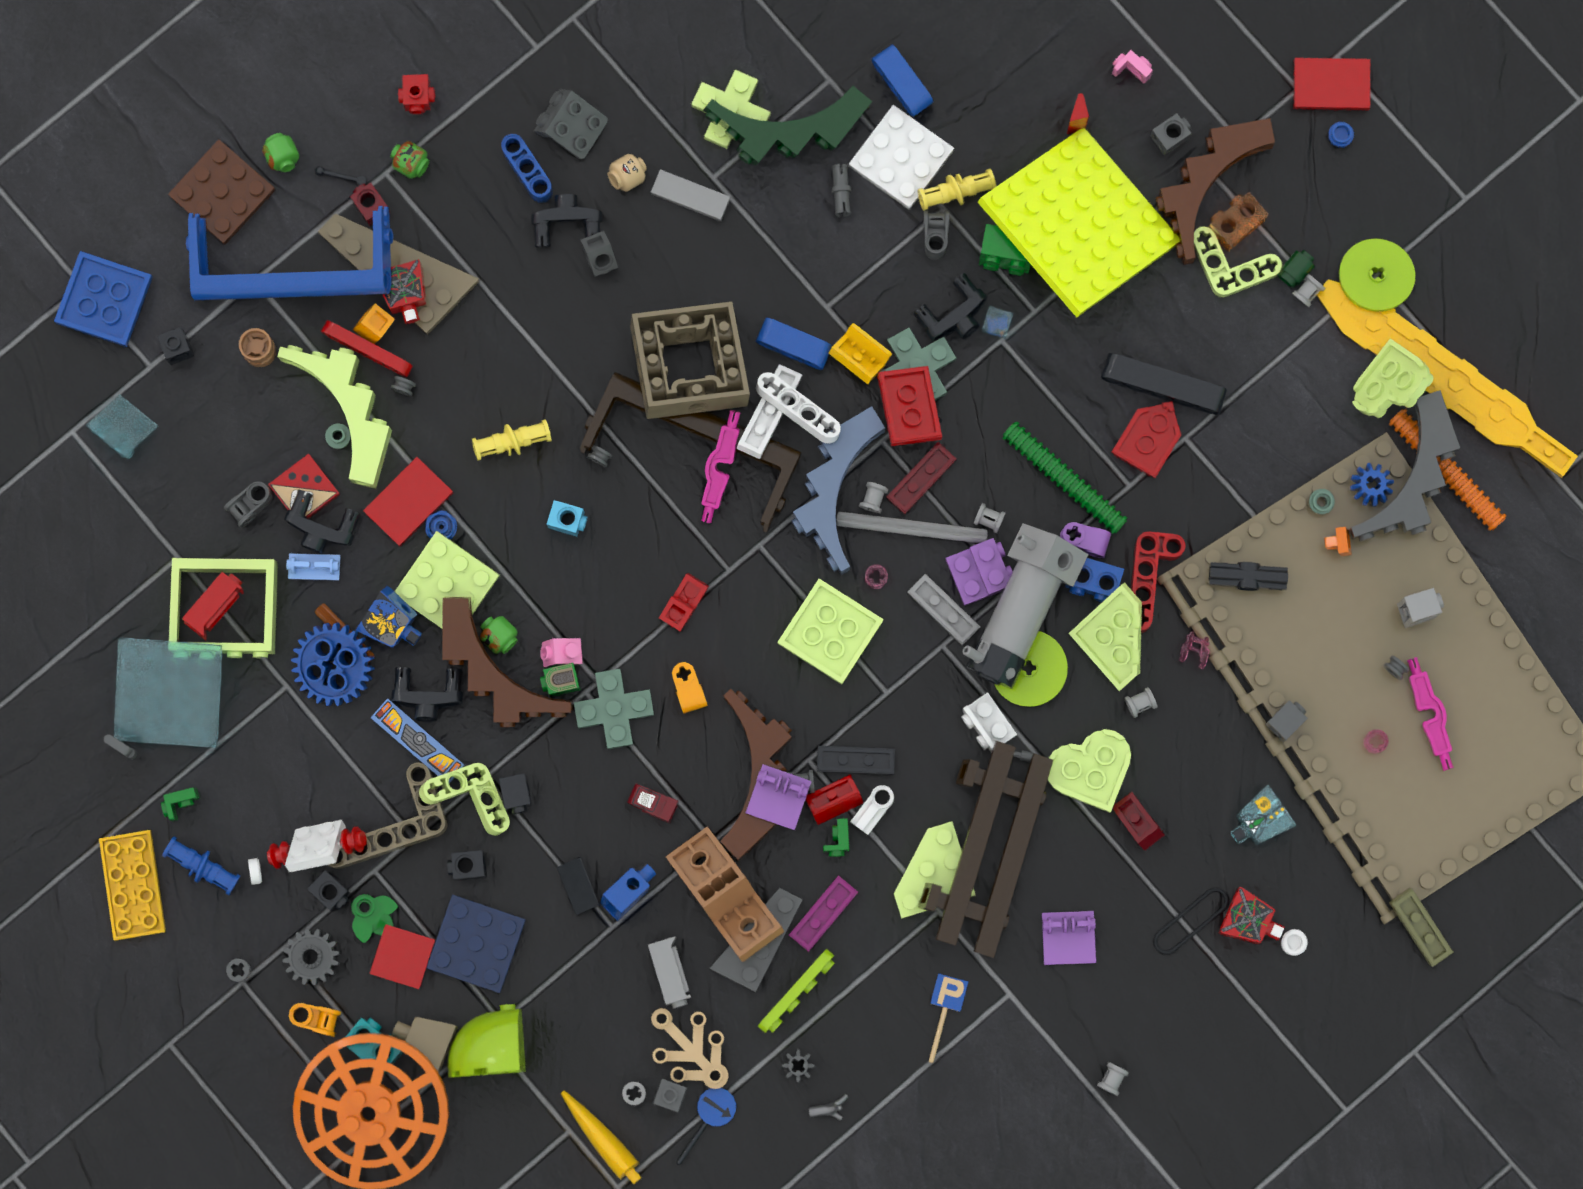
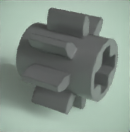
(798, 1058)

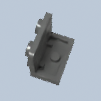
(571, 123)

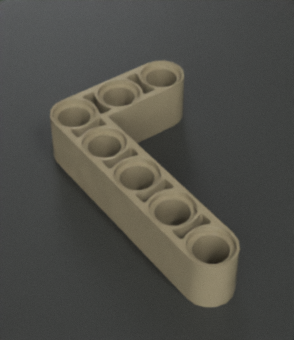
(396, 830)

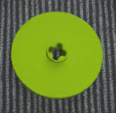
(1377, 293)
(1044, 681)

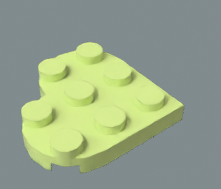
(1391, 379)
(1091, 770)

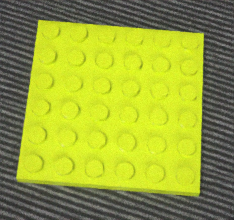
(1079, 221)

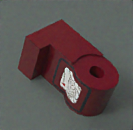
(653, 803)

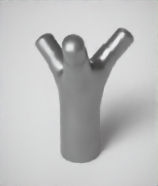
(828, 1109)

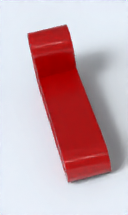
(1151, 558)

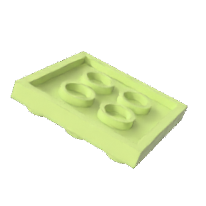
(445, 572)
(830, 631)

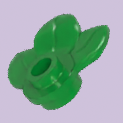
(375, 918)

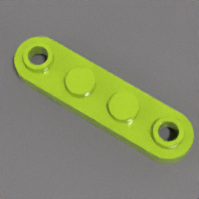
(790, 1001)

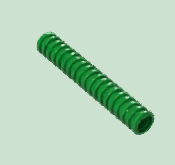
(1064, 477)

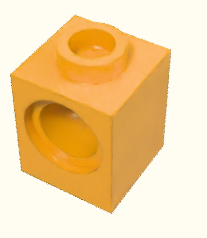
(373, 324)

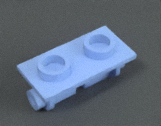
(313, 566)

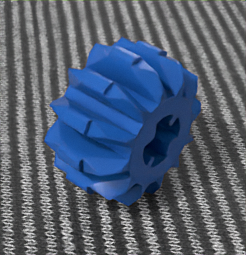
(1371, 475)

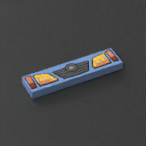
(416, 739)

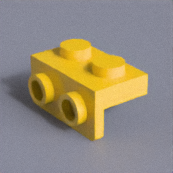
(860, 353)

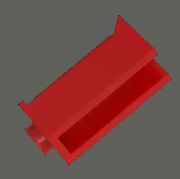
(213, 604)

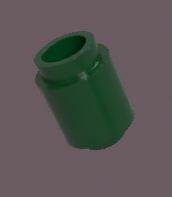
(1296, 268)

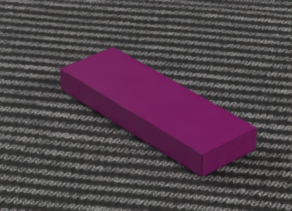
(823, 913)

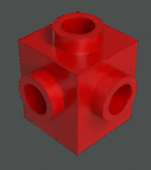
(416, 93)

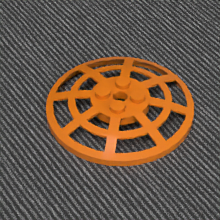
(384, 1103)

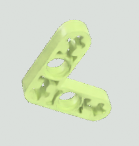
(1224, 272)
(475, 788)

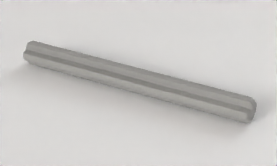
(911, 527)

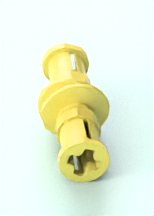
(956, 189)
(511, 439)

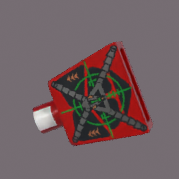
(406, 290)
(1249, 919)

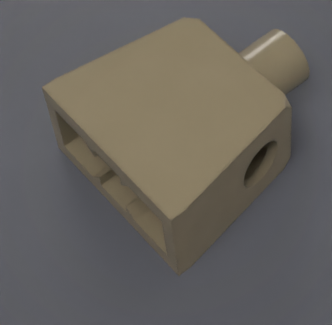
(428, 1037)

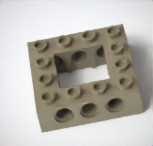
(687, 325)

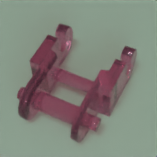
(1203, 651)

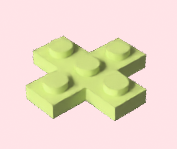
(735, 99)

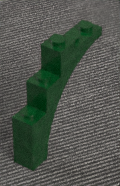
(790, 136)

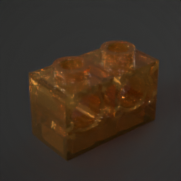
(1242, 225)

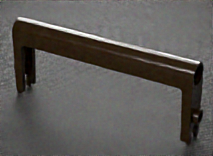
(701, 424)

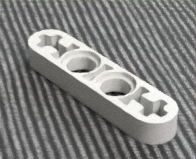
(801, 404)

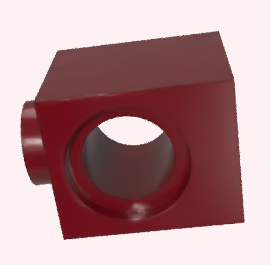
(360, 194)

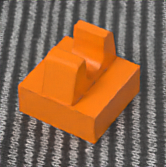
(1340, 541)

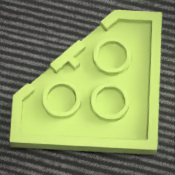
(1113, 636)
(932, 863)

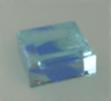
(997, 322)

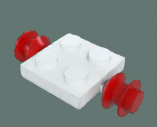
(316, 846)

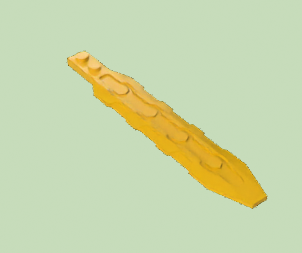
(1465, 391)

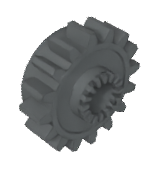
(324, 962)

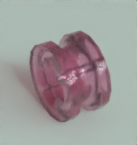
(882, 571)
(1381, 747)

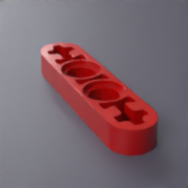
(366, 348)

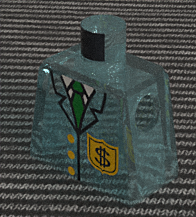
(1262, 818)

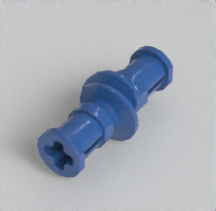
(201, 866)

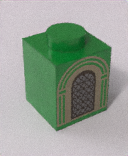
(560, 680)

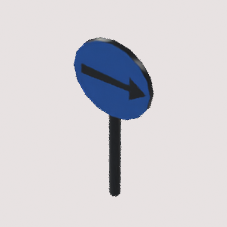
(714, 1108)

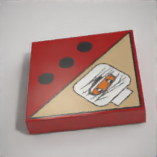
(307, 477)

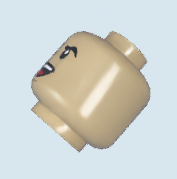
(627, 172)

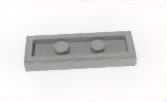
(690, 195)
(943, 609)

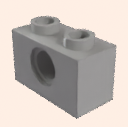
(1420, 607)

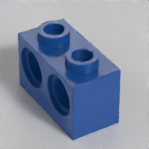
(1096, 571)

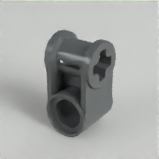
(935, 229)
(248, 504)

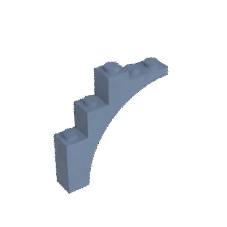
(826, 480)

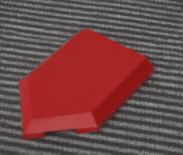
(1149, 438)

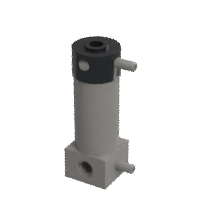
(1040, 569)

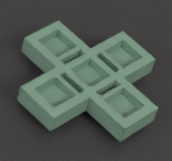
(912, 355)
(614, 709)

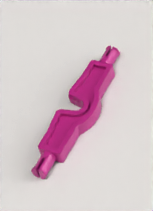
(717, 479)
(1426, 700)

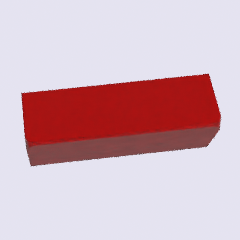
(1079, 115)
(834, 799)

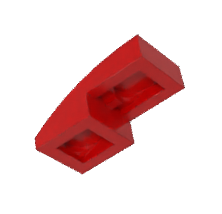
(684, 602)

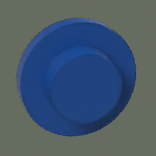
(1341, 134)

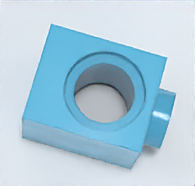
(558, 510)

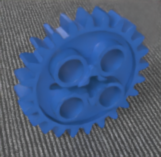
(312, 654)

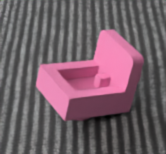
(1138, 66)
(561, 651)

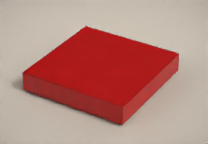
(402, 956)

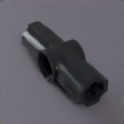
(1248, 576)

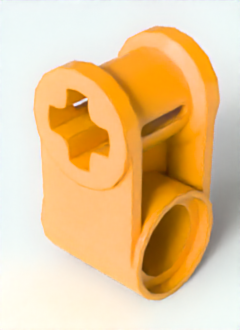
(690, 691)
(316, 1018)

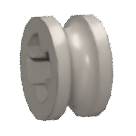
(637, 1100)

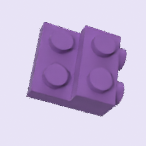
(979, 571)

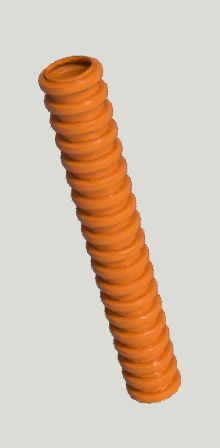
(1452, 475)

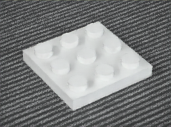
(901, 157)

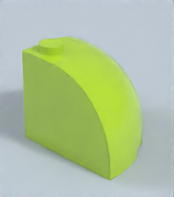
(489, 1045)

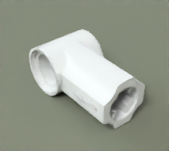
(871, 811)

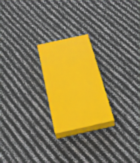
(132, 885)

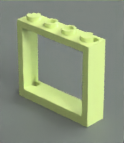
(267, 566)

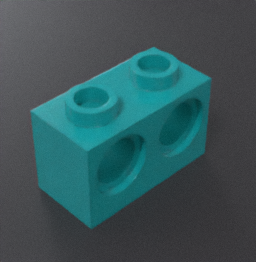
(370, 1050)

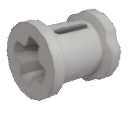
(1308, 290)
(873, 497)
(980, 519)
(1140, 702)
(1112, 1079)

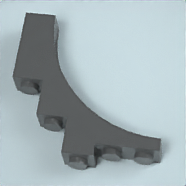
(1435, 440)

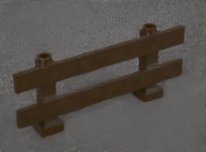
(993, 784)

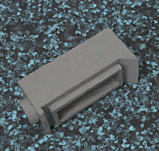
(670, 972)

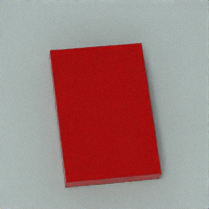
(1331, 83)
(909, 406)
(408, 501)

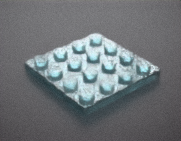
(167, 692)

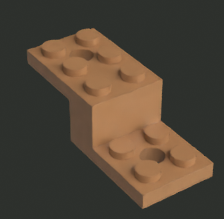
(725, 894)

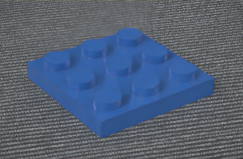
(103, 298)

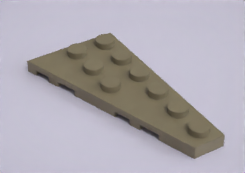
(443, 283)

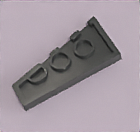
(752, 970)

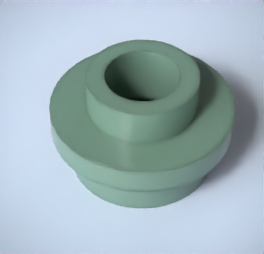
(338, 444)
(1329, 501)

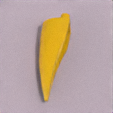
(604, 1141)

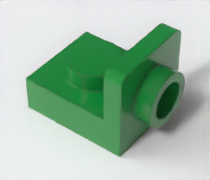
(181, 798)
(840, 834)

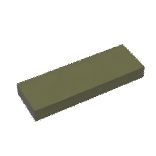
(1421, 927)

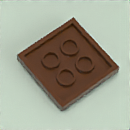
(222, 191)

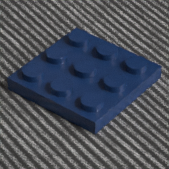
(476, 944)

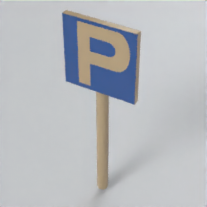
(949, 994)

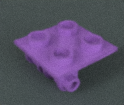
(778, 797)
(1069, 937)

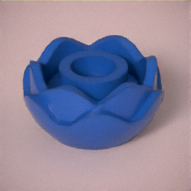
(441, 518)

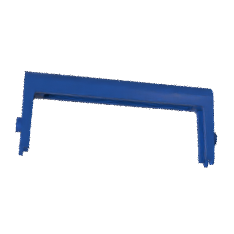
(293, 284)

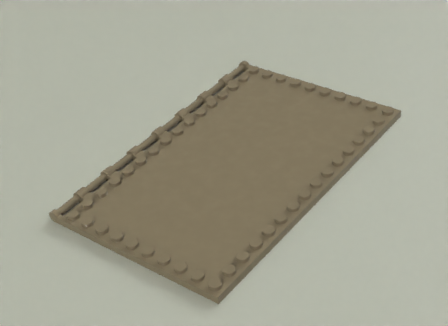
(1326, 649)

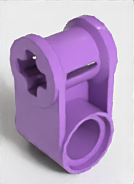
(1091, 539)

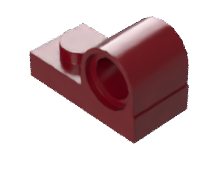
(1138, 821)

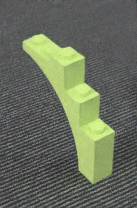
(367, 437)

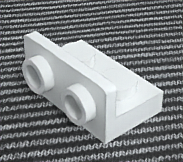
(987, 722)

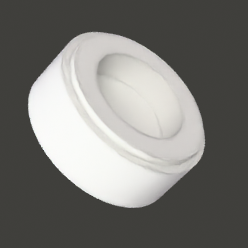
(255, 871)
(1294, 942)

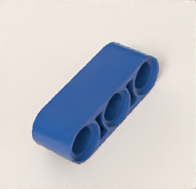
(902, 80)
(522, 157)
(793, 343)

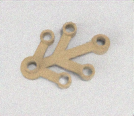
(692, 1052)

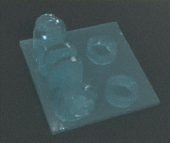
(121, 426)

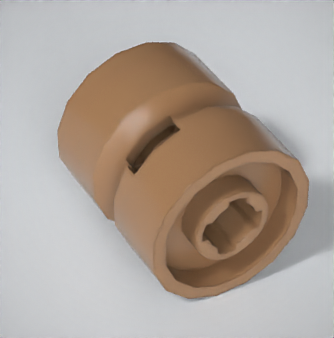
(257, 347)

